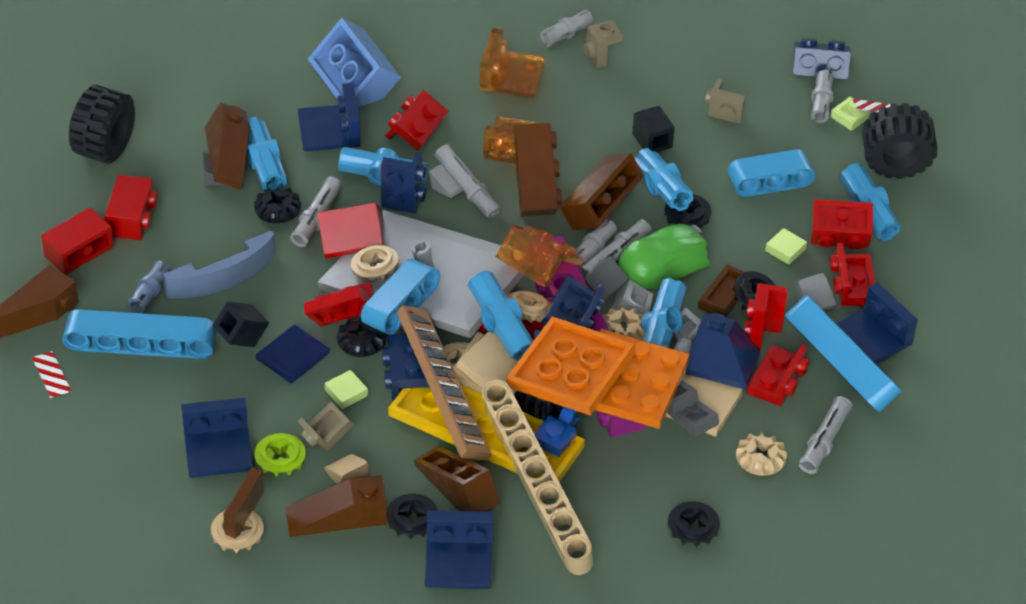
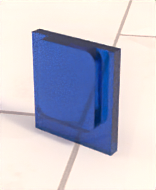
(292, 353)

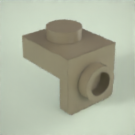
(598, 39)
(725, 104)
(326, 427)

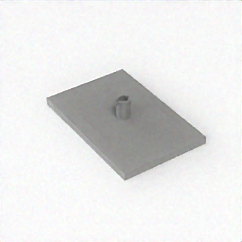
(452, 253)

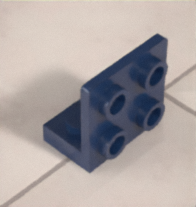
(331, 125)
(881, 326)
(216, 437)
(459, 549)

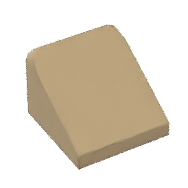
(348, 468)

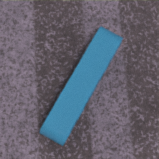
(139, 334)
(843, 353)

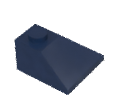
(722, 352)

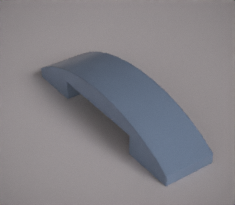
(222, 275)

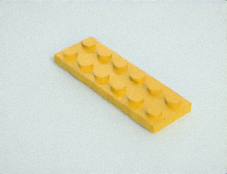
(419, 409)

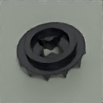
(700, 209)
(271, 212)
(746, 283)
(350, 342)
(400, 510)
(686, 514)

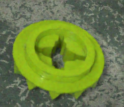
(279, 444)

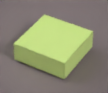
(848, 115)
(786, 246)
(346, 389)

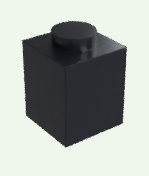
(653, 129)
(240, 324)

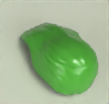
(664, 254)

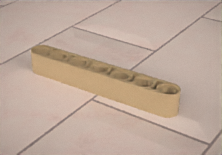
(540, 488)

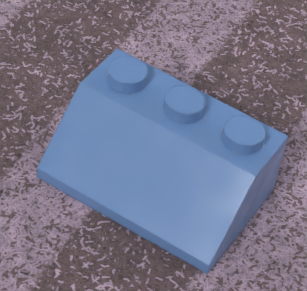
(354, 58)

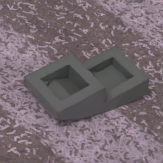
(690, 412)

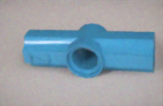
(264, 155)
(368, 163)
(664, 180)
(864, 190)
(500, 314)
(666, 316)

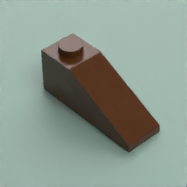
(227, 144)
(38, 302)
(459, 480)
(340, 507)

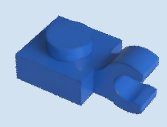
(557, 434)

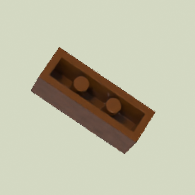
(536, 169)
(601, 191)

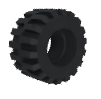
(101, 124)
(899, 140)

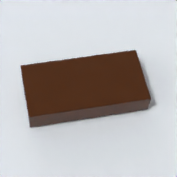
(720, 296)
(243, 502)

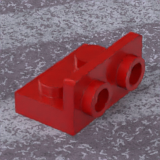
(842, 223)
(339, 304)
(778, 374)

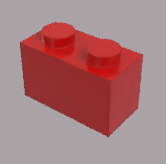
(131, 207)
(77, 241)

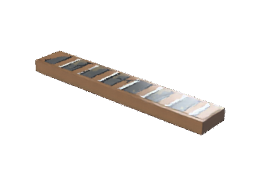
(443, 383)

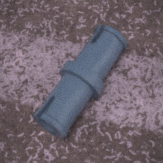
(148, 287)

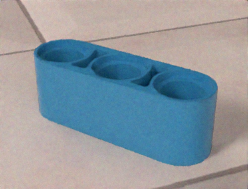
(771, 173)
(406, 287)

